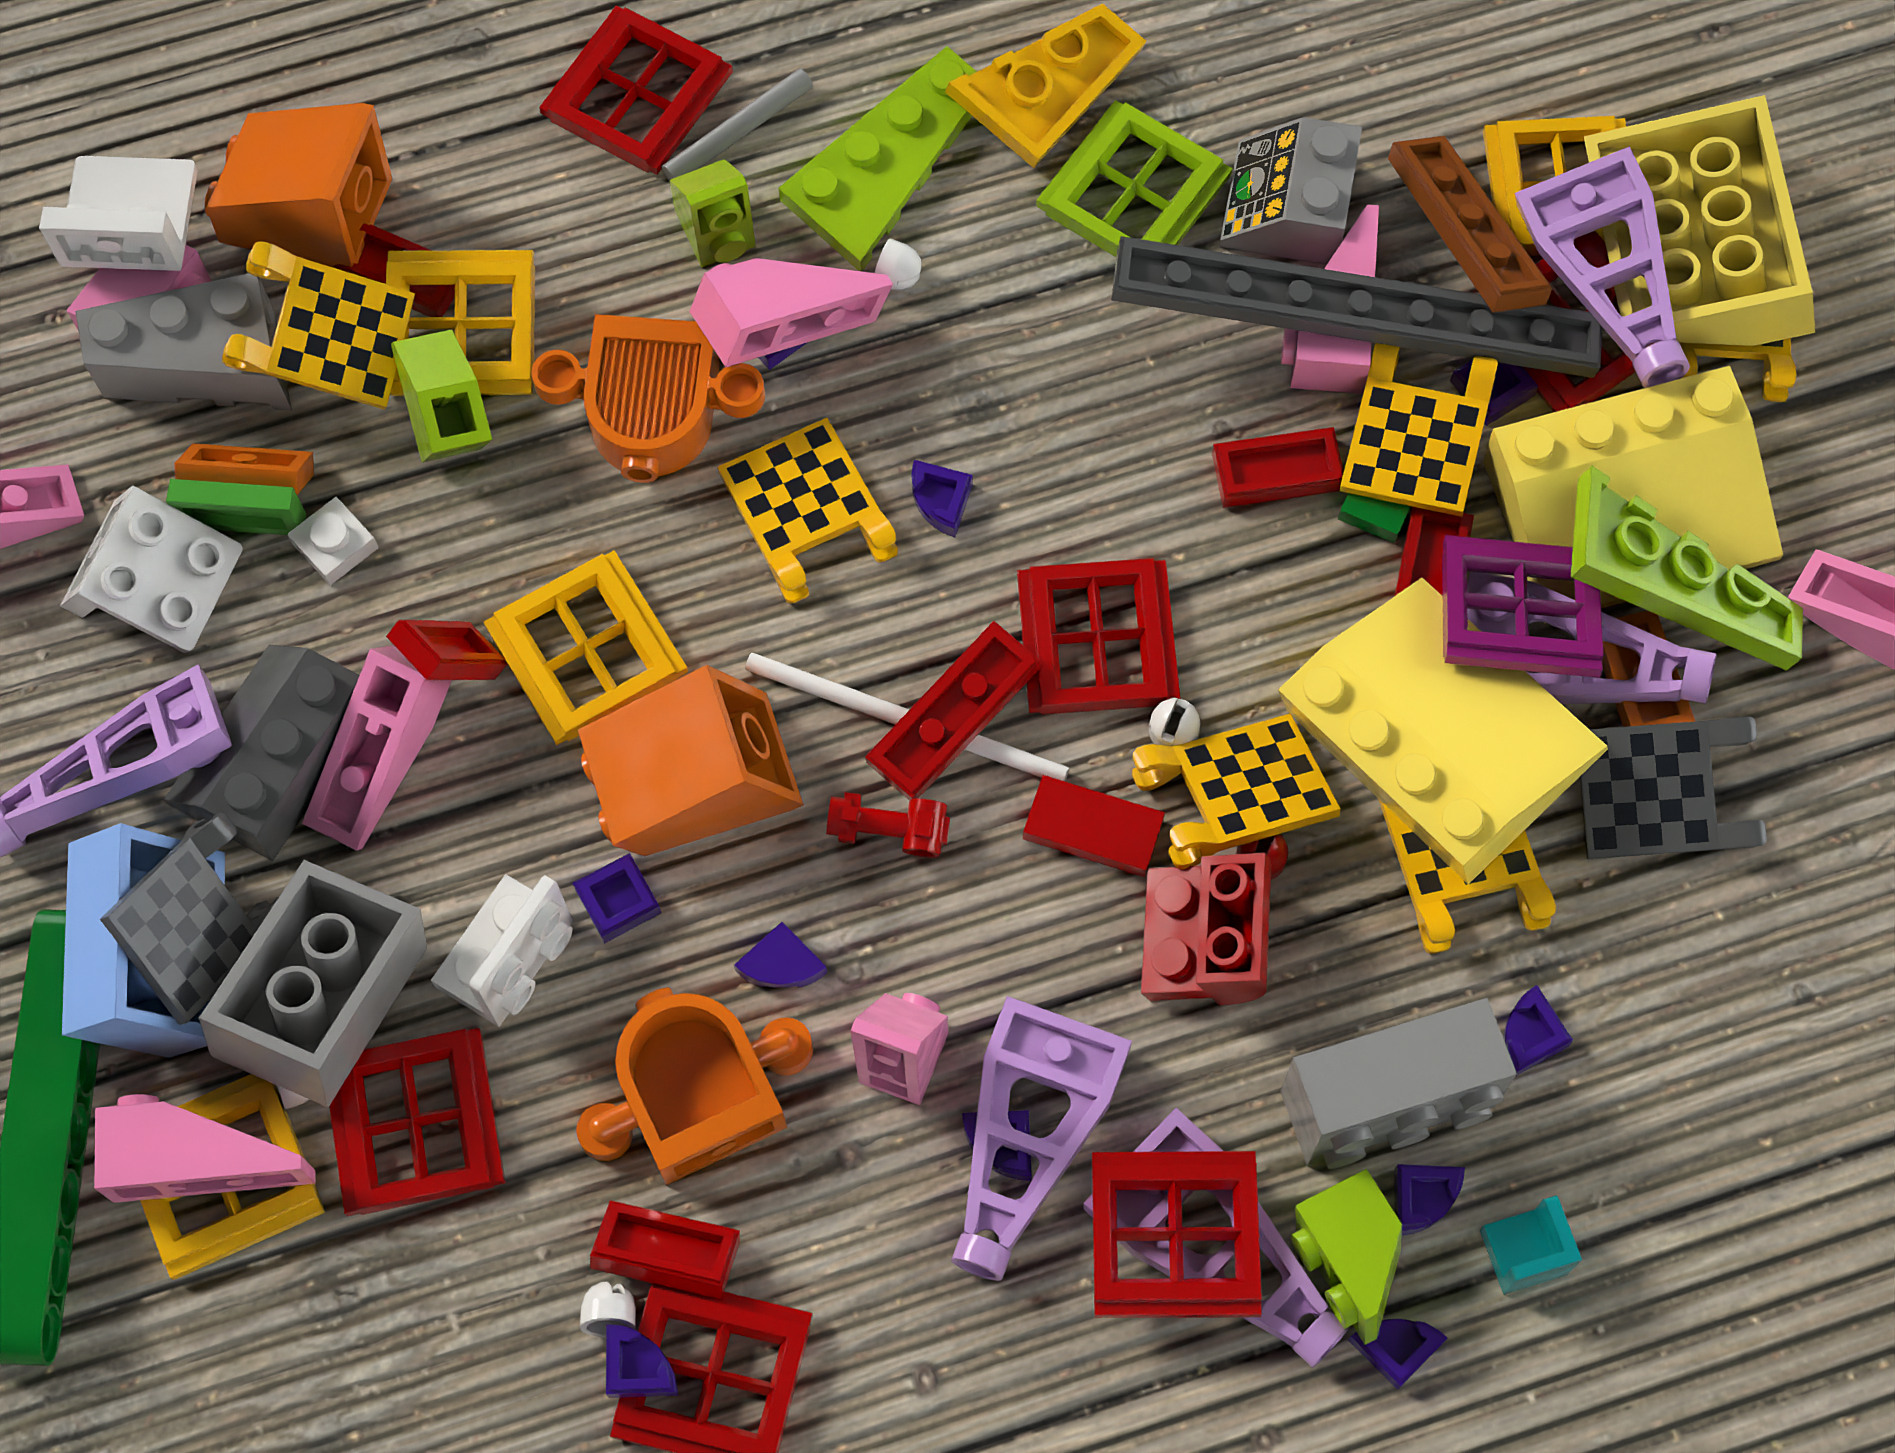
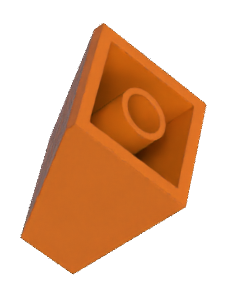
(302, 182)
(688, 763)

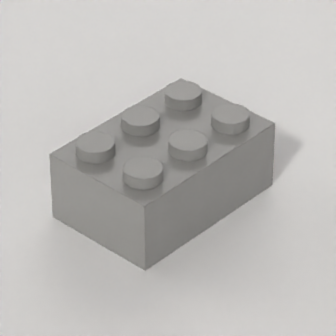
(314, 983)
(1398, 1084)

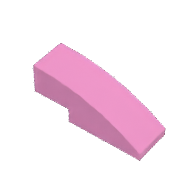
(1850, 604)

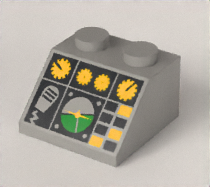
(1292, 190)

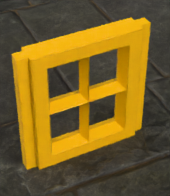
(1504, 161)
(476, 267)
(537, 674)
(245, 1225)

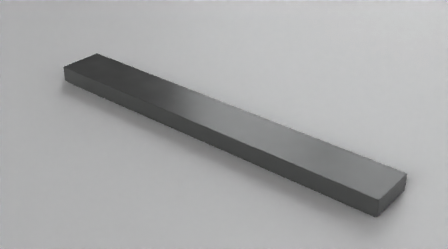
(1354, 307)

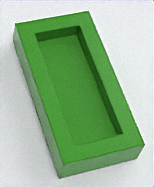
(238, 505)

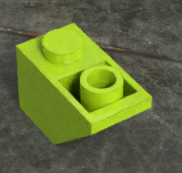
(714, 212)
(441, 396)
(1355, 1246)

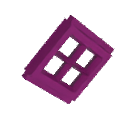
(1518, 650)

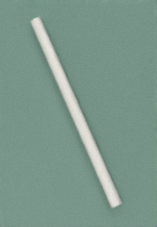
(893, 713)

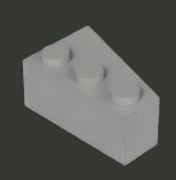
(175, 342)

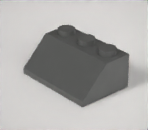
(280, 742)

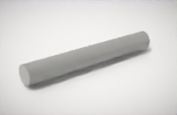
(739, 125)

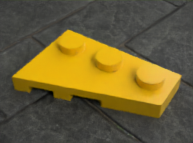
(1047, 86)

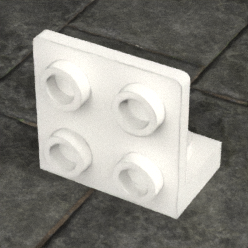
(123, 214)
(154, 570)
(505, 948)

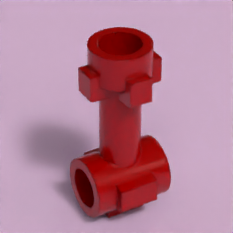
(922, 827)

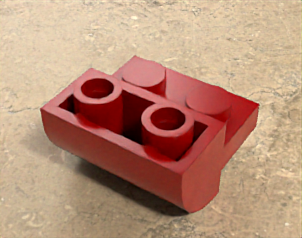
(1208, 930)

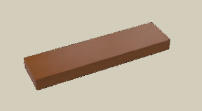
(1469, 224)

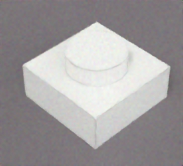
(333, 541)

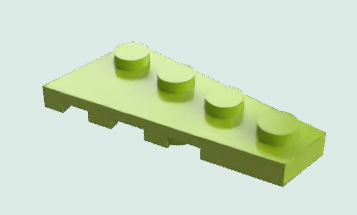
(871, 170)
(1677, 577)

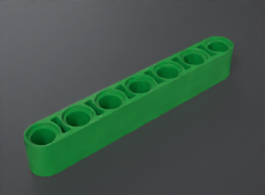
(41, 1154)

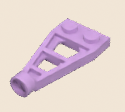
(1587, 201)
(1656, 655)
(187, 736)
(1056, 1054)
(1290, 1301)

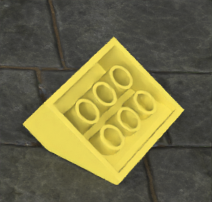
(1721, 225)
(1672, 444)
(1443, 745)

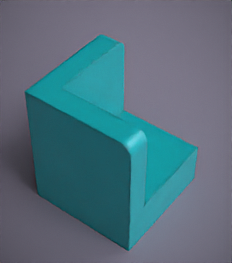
(1531, 1246)

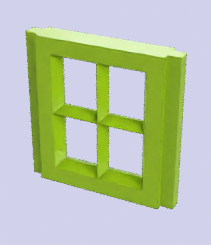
(1091, 159)

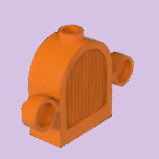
(649, 391)
(693, 1083)

